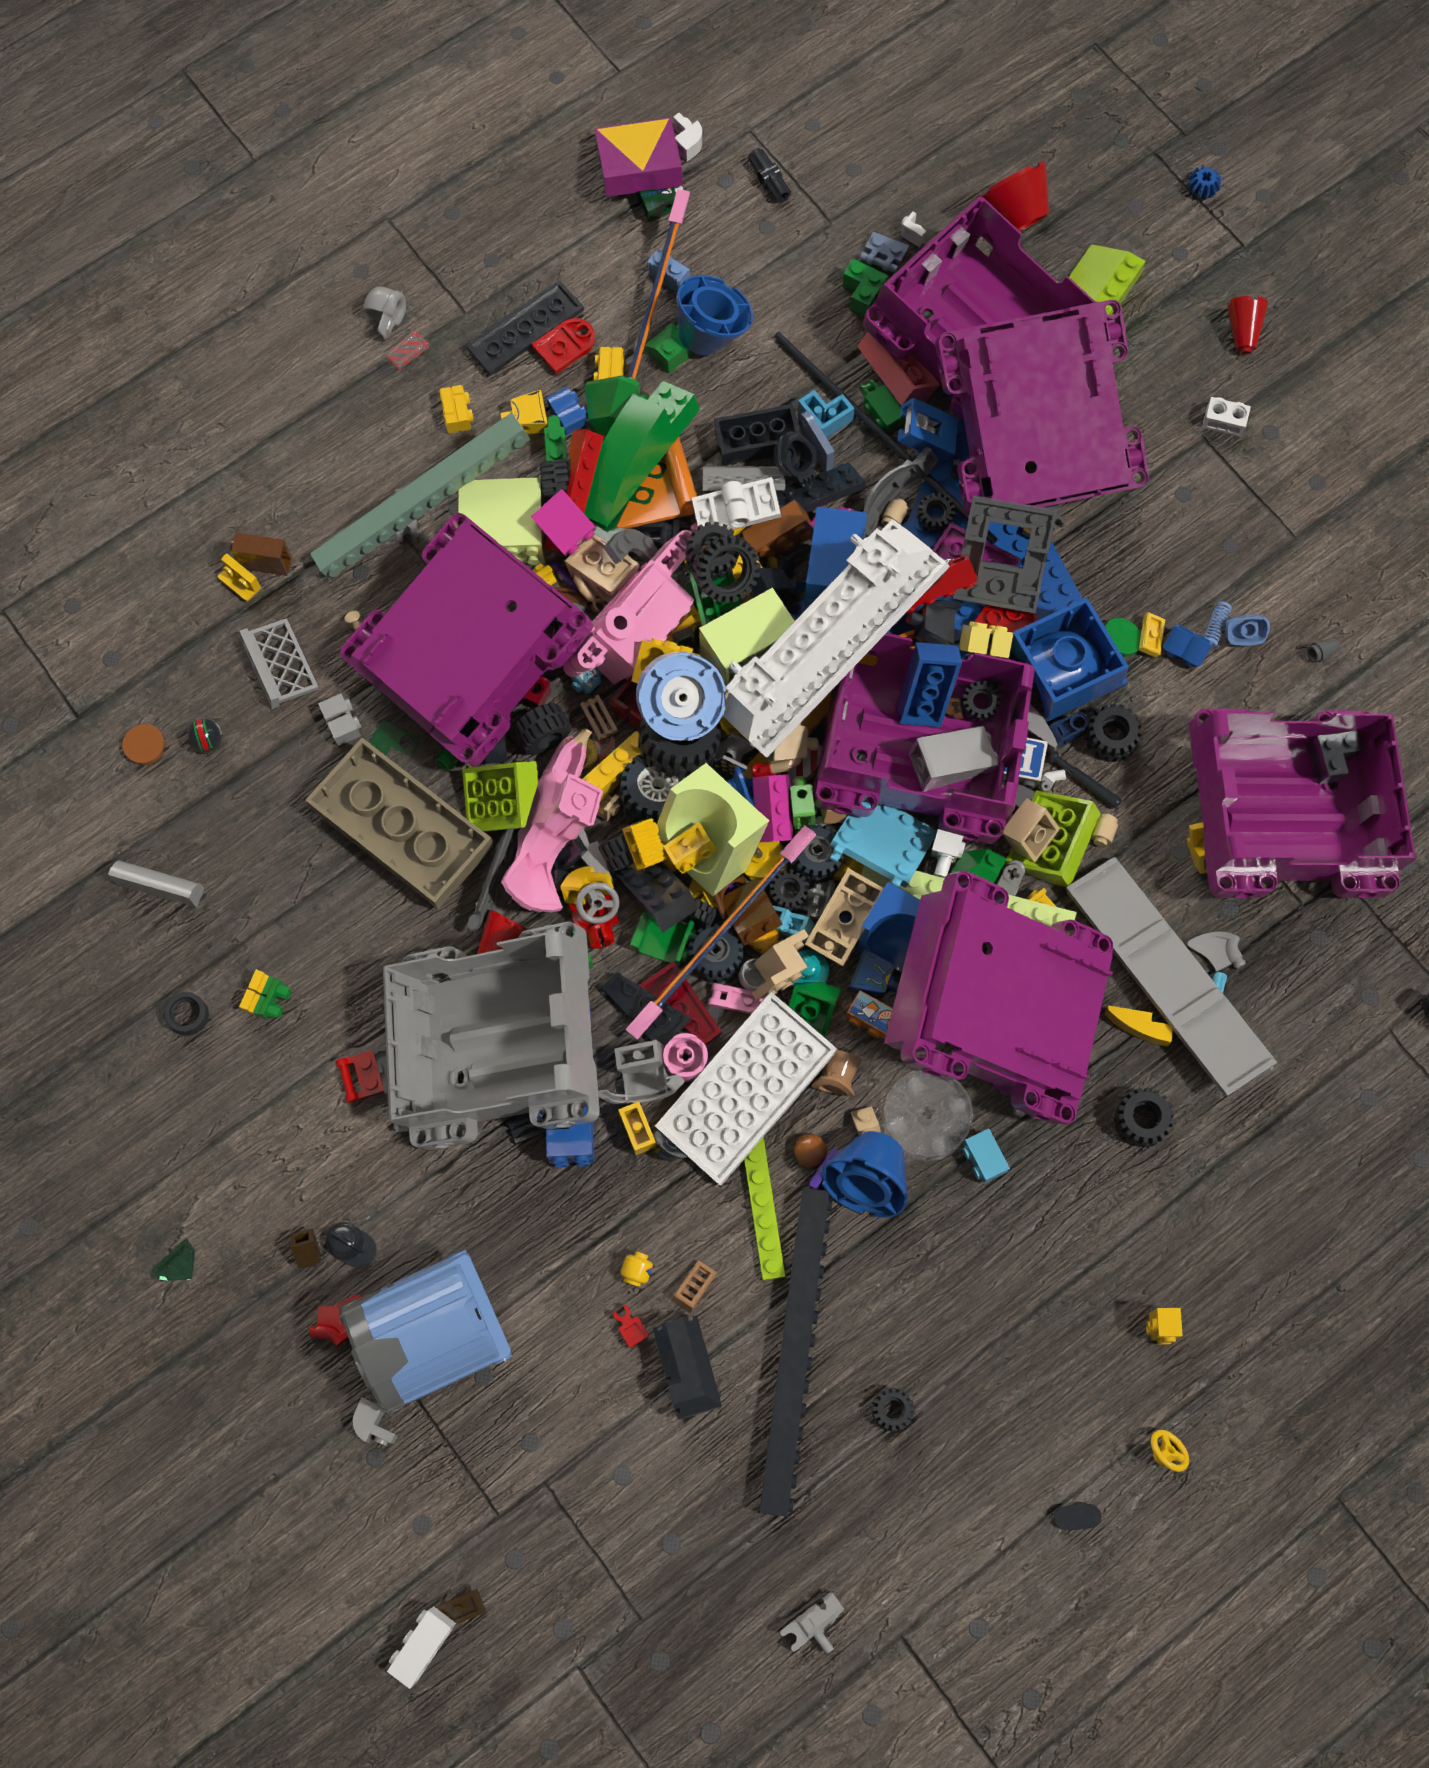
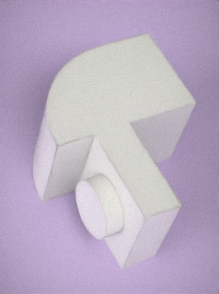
(688, 138)

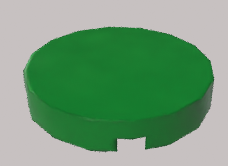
(1125, 635)

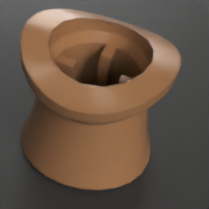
(838, 1074)

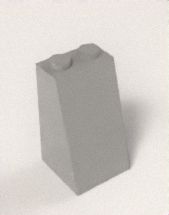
(952, 757)

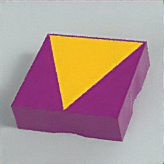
(639, 157)

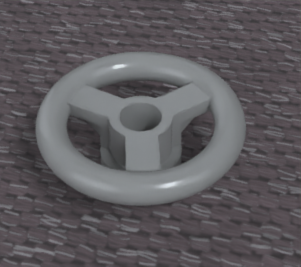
(597, 895)

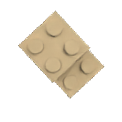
(781, 965)

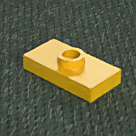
(1152, 634)

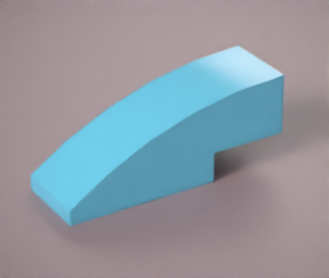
(793, 923)

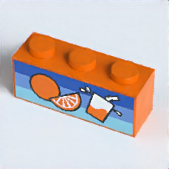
(870, 1014)

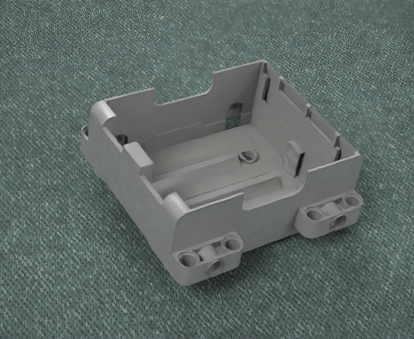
(506, 1021)

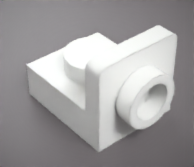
(912, 231)

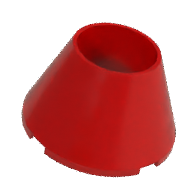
(1021, 196)

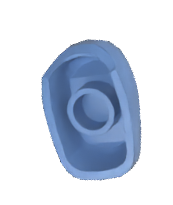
(1247, 630)

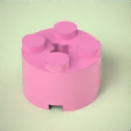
(675, 1051)

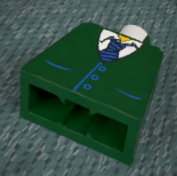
(657, 202)

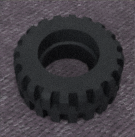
(674, 758)

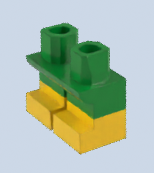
(263, 995)

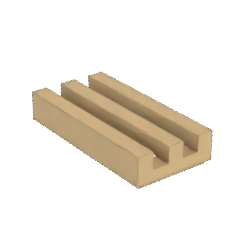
(591, 703)

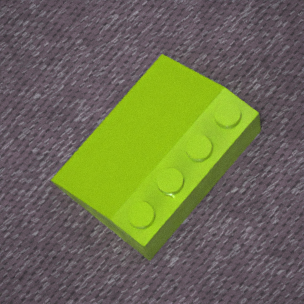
(1107, 274)
(500, 794)
(1065, 851)

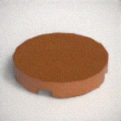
(143, 744)

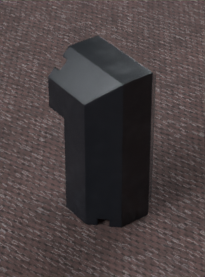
(688, 1367)

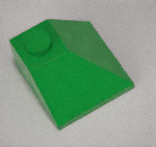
(668, 348)
(981, 863)
(815, 1004)

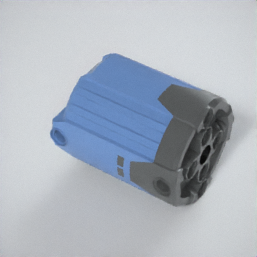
(424, 1332)

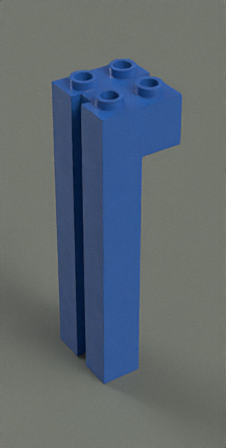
(571, 1144)

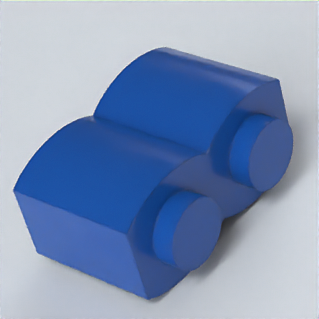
(565, 406)
(1187, 645)

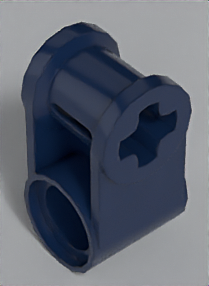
(1065, 731)

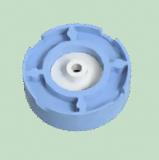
(701, 701)

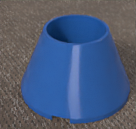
(710, 314)
(868, 1175)

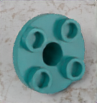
(816, 970)

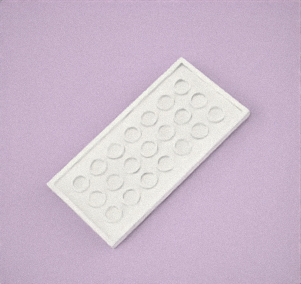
(746, 1088)

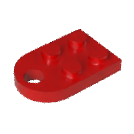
(564, 345)

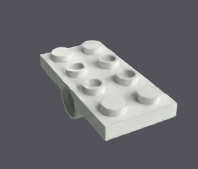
(738, 504)

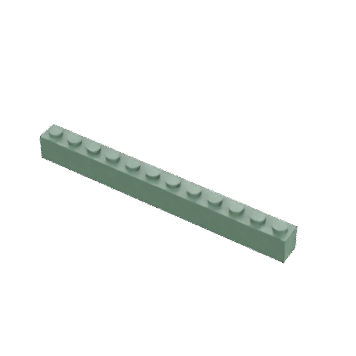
(420, 496)

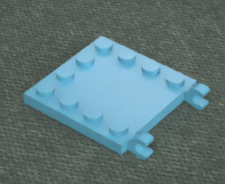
(885, 842)

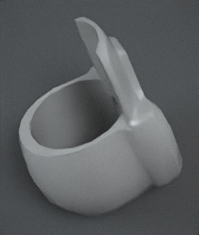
(385, 307)

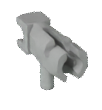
(813, 1623)

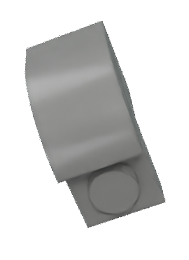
(366, 1423)

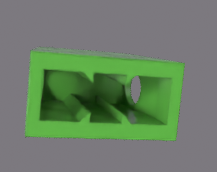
(802, 803)

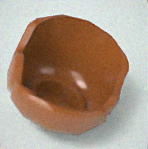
(810, 1150)

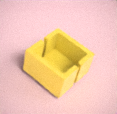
(990, 641)

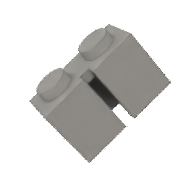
(339, 719)

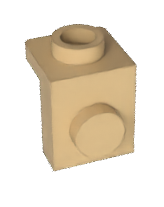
(608, 807)
(865, 1120)

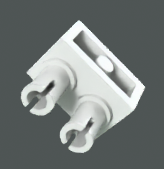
(946, 849)

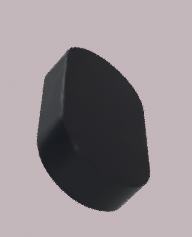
(1077, 1517)

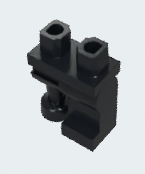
(666, 529)

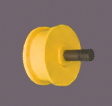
(764, 859)

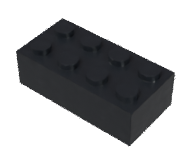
(753, 433)
(657, 894)

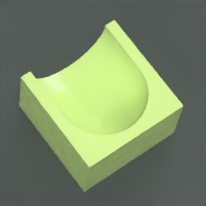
(744, 633)
(726, 817)

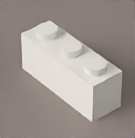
(420, 1646)

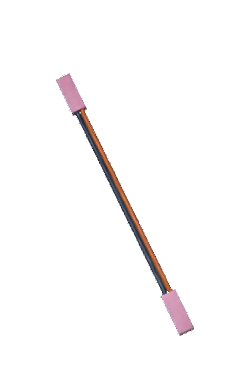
(676, 217)
(788, 854)

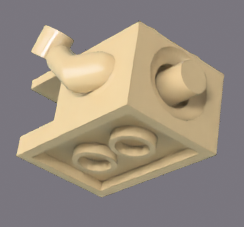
(597, 573)

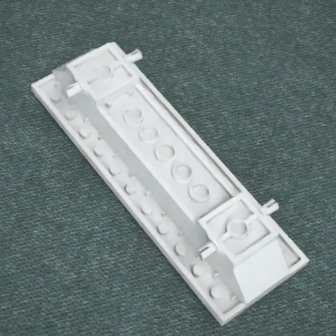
(831, 635)

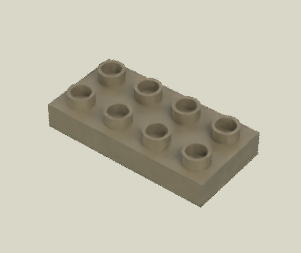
(400, 823)

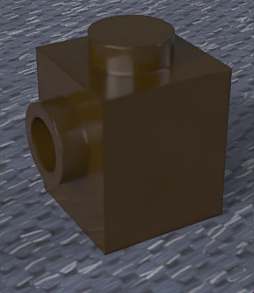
(305, 1248)

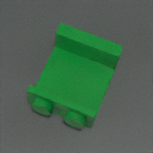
(663, 946)

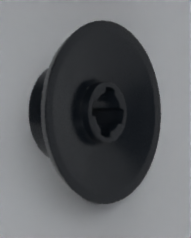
(666, 1148)

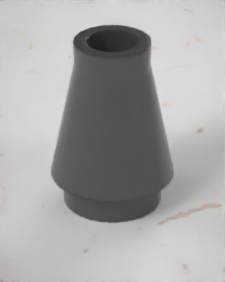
(1321, 650)

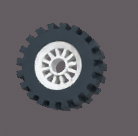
(638, 791)

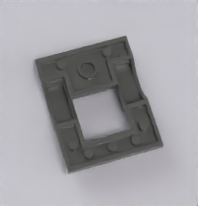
(1002, 583)

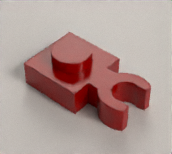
(632, 1329)

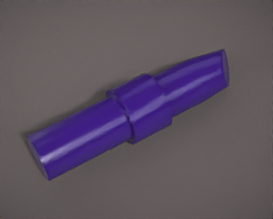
(563, 575)

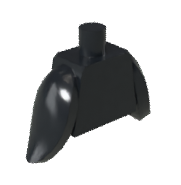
(935, 622)

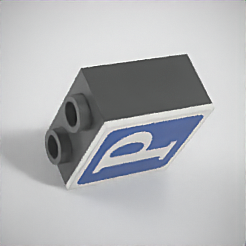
(1031, 764)

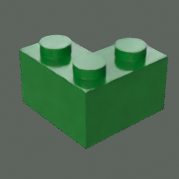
(864, 283)

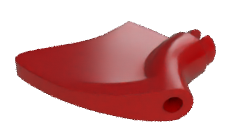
(329, 1324)

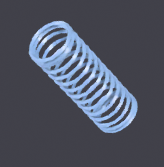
(1221, 611)

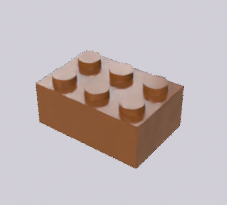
(780, 534)

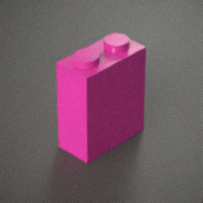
(564, 523)

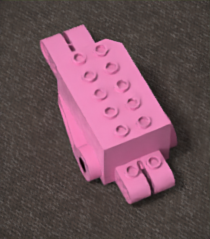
(641, 610)

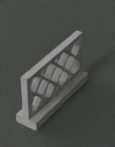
(716, 477)
(262, 670)

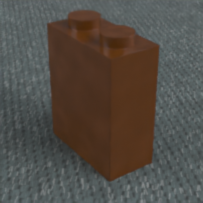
(261, 553)
(758, 917)

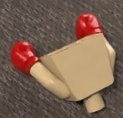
(787, 754)

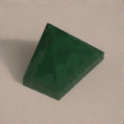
(177, 1264)

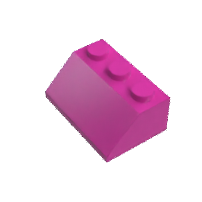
(774, 802)

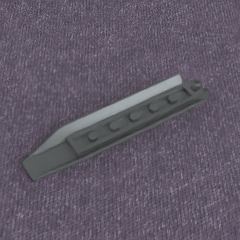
(493, 892)

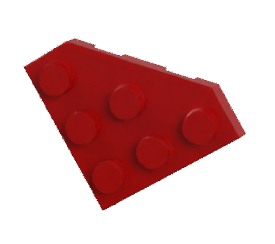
(1005, 617)

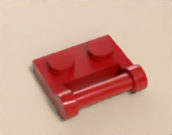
(367, 1074)

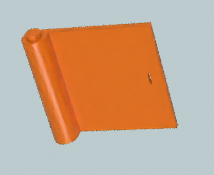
(671, 493)

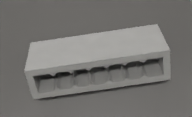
(156, 883)

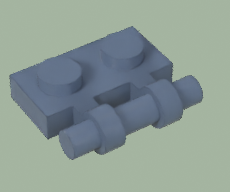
(885, 248)

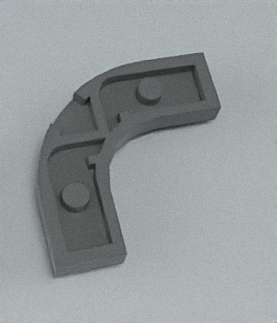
(632, 541)

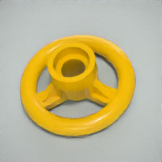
(1167, 1453)

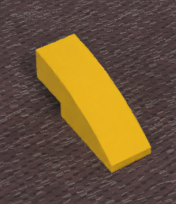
(1140, 1025)

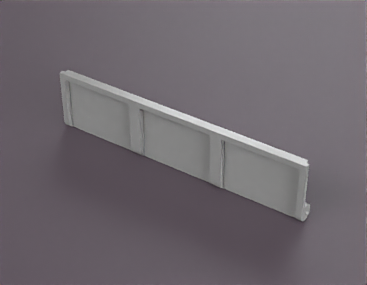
(1171, 977)

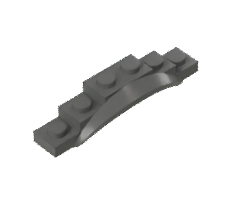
(893, 483)

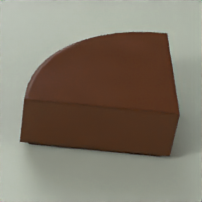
(954, 708)

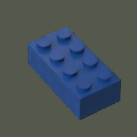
(928, 684)

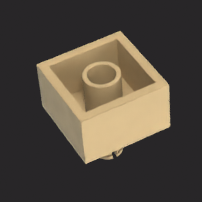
(1030, 830)

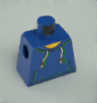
(873, 976)

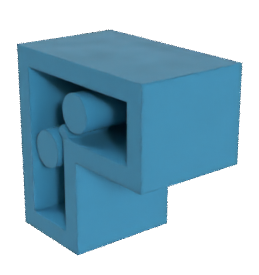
(828, 416)

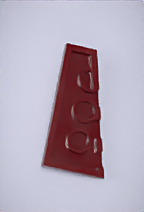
(686, 1001)

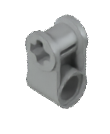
(1009, 881)

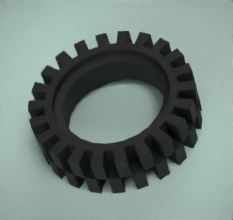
(706, 558)

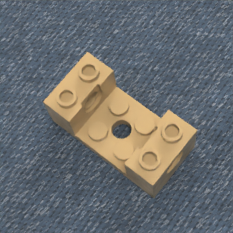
(838, 939)

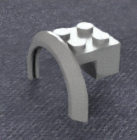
(643, 1074)

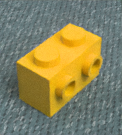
(1164, 1325)

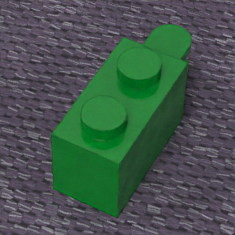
(882, 406)
(555, 440)

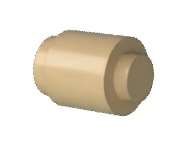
(895, 510)
(1105, 830)

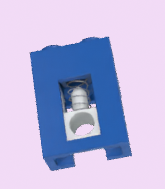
(928, 428)

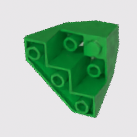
(607, 399)

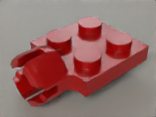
(596, 931)

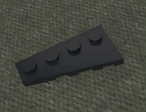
(634, 999)

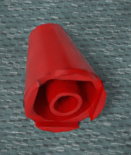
(1246, 321)
(498, 929)

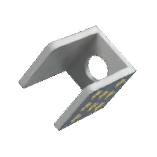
(736, 747)

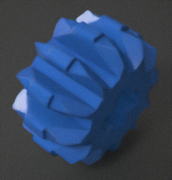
(1204, 182)

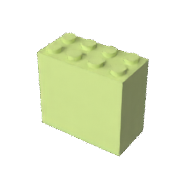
(505, 513)

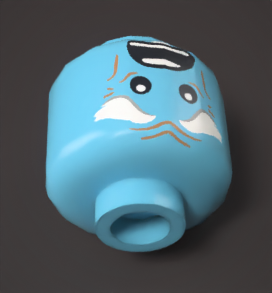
(587, 681)

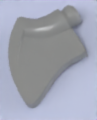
(1219, 949)

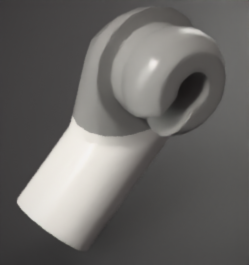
(1049, 778)

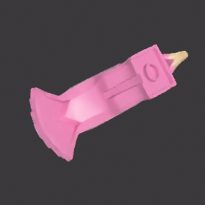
(557, 815)

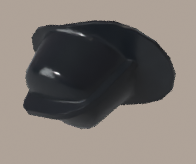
(350, 1244)

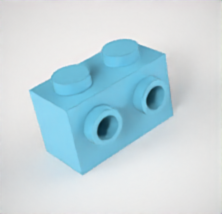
(985, 1156)

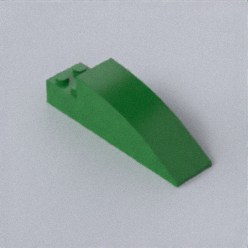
(636, 446)

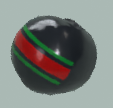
(204, 736)

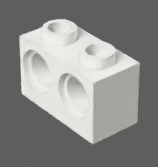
(1225, 421)

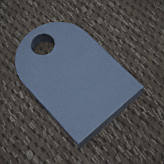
(814, 434)

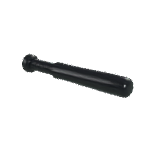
(1092, 785)

